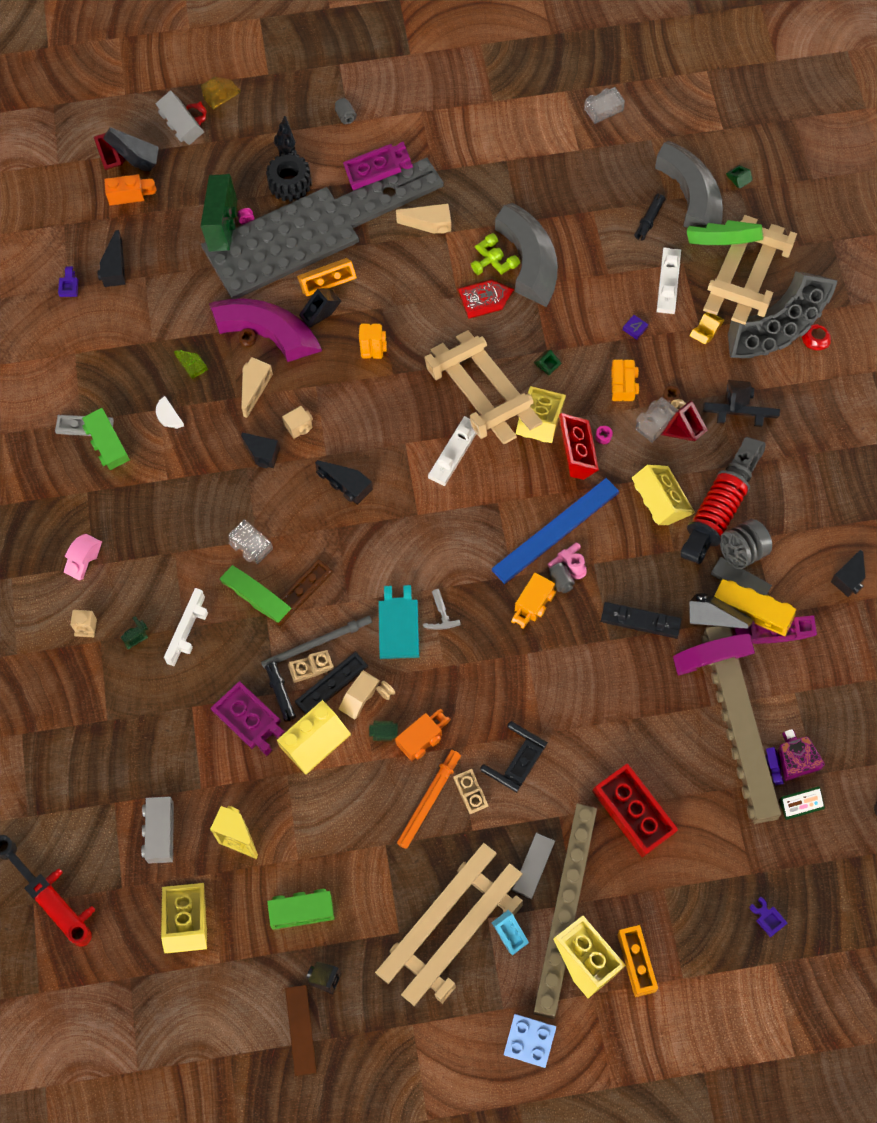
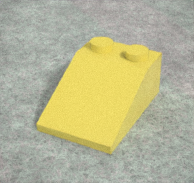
(547, 407)
(183, 918)
(587, 956)

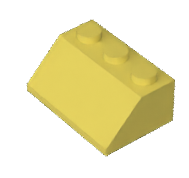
(662, 494)
(313, 737)
(232, 831)

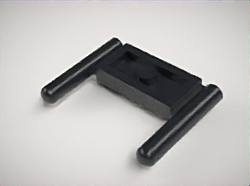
(522, 762)

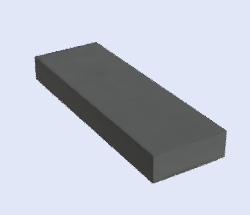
(743, 578)

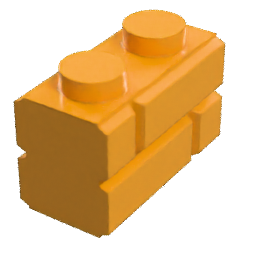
(372, 341)
(623, 380)

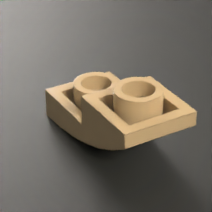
(310, 667)
(470, 791)

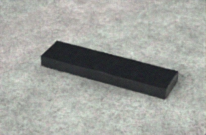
(332, 683)

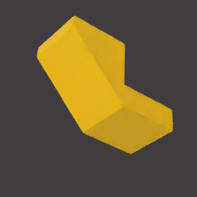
(707, 328)

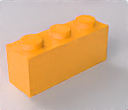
(327, 276)
(637, 961)

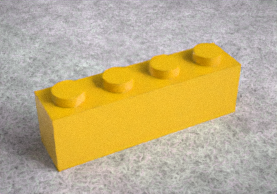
(762, 608)

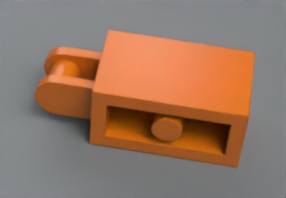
(128, 189)
(422, 735)

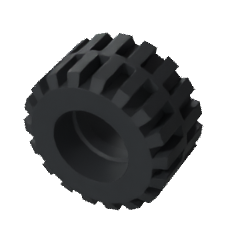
(288, 188)

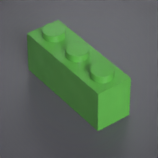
(105, 439)
(300, 909)

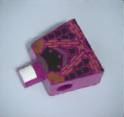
(798, 756)

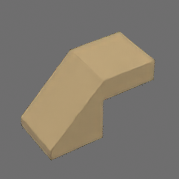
(358, 694)

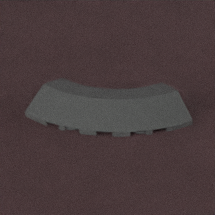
(695, 182)
(536, 252)
(784, 320)

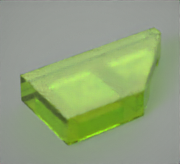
(191, 362)

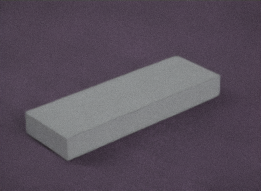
(72, 425)
(534, 865)

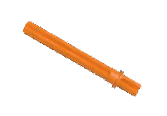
(429, 798)

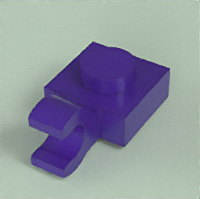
(69, 285)

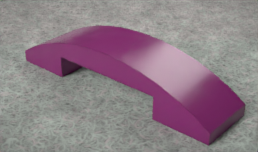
(800, 628)
(712, 652)

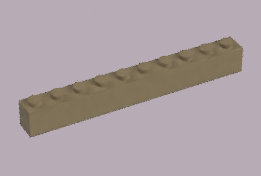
(743, 733)
(565, 909)

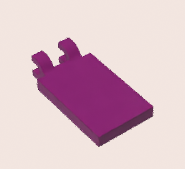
(377, 165)
(248, 717)

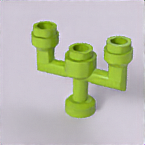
(493, 256)

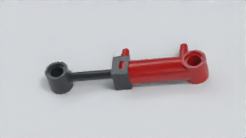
(48, 898)

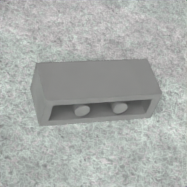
(179, 118)
(158, 830)

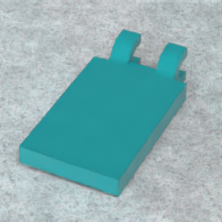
(398, 625)

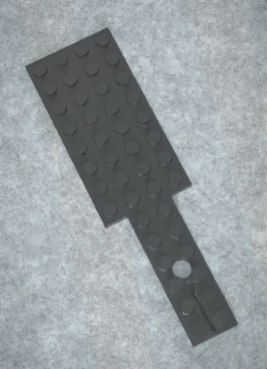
(311, 229)

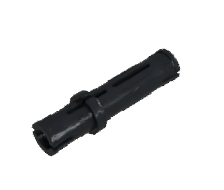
(646, 222)
(277, 684)

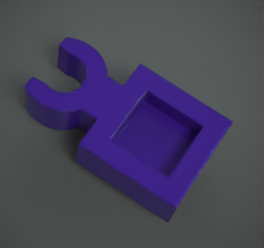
(773, 762)
(770, 919)

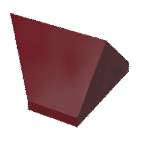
(108, 155)
(686, 424)

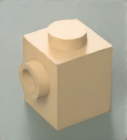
(298, 422)

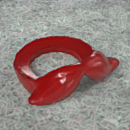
(200, 119)

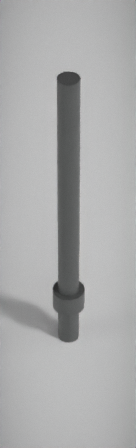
(351, 626)

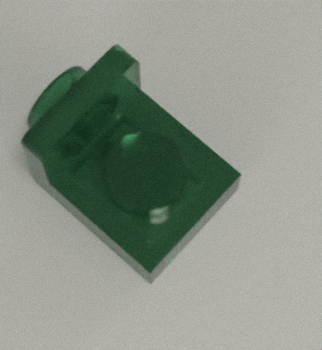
(135, 635)

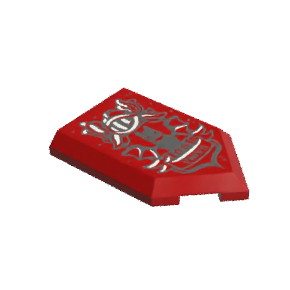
(484, 297)

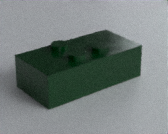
(219, 212)

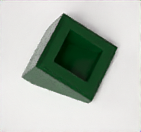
(740, 176)
(547, 362)

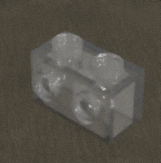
(655, 419)

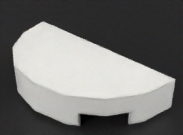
(167, 415)

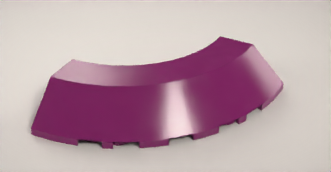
(269, 321)

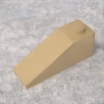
(427, 218)
(255, 378)

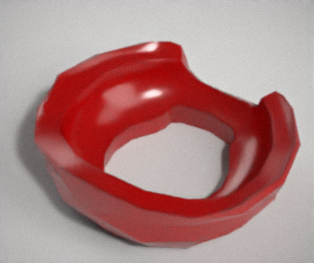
(816, 344)

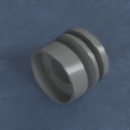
(746, 543)

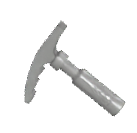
(445, 619)

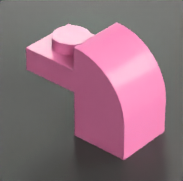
(80, 553)

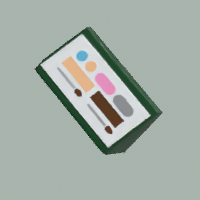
(802, 803)

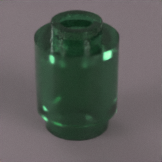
(383, 730)

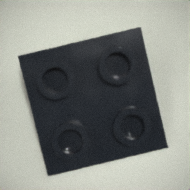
(284, 139)

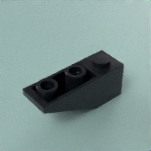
(347, 480)

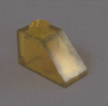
(218, 91)

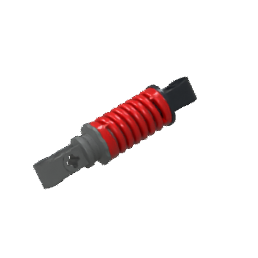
(722, 501)

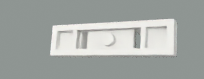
(668, 280)
(453, 452)
(178, 642)

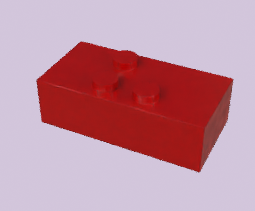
(634, 810)

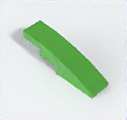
(728, 234)
(255, 594)

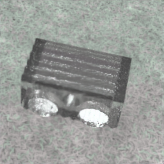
(604, 105)
(250, 542)

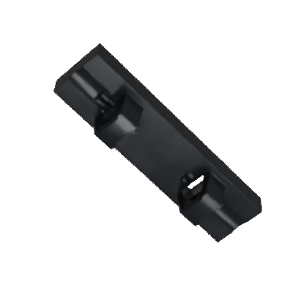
(757, 412)
(641, 620)

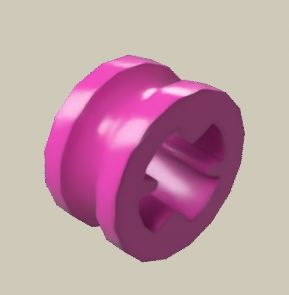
(245, 215)
(601, 439)

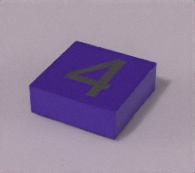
(635, 327)

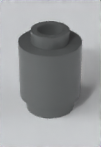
(345, 111)
(561, 577)

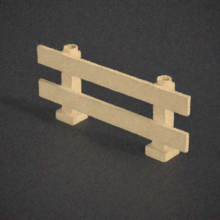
(749, 296)
(489, 416)
(429, 975)

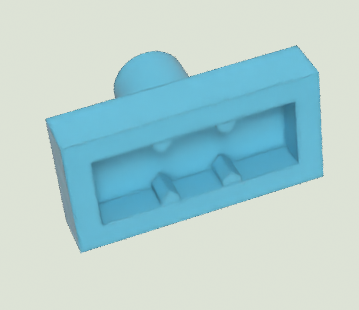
(510, 932)

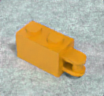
(533, 600)

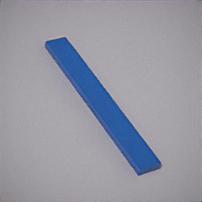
(555, 531)

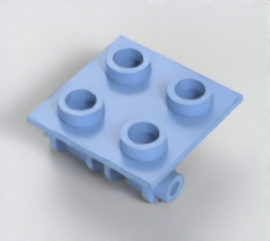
(530, 1040)

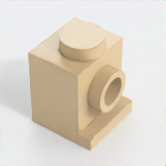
(83, 623)

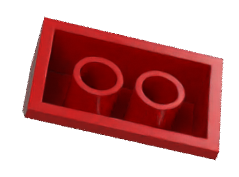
(578, 446)

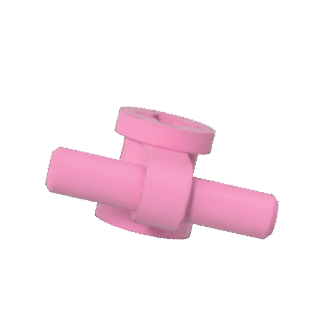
(573, 561)

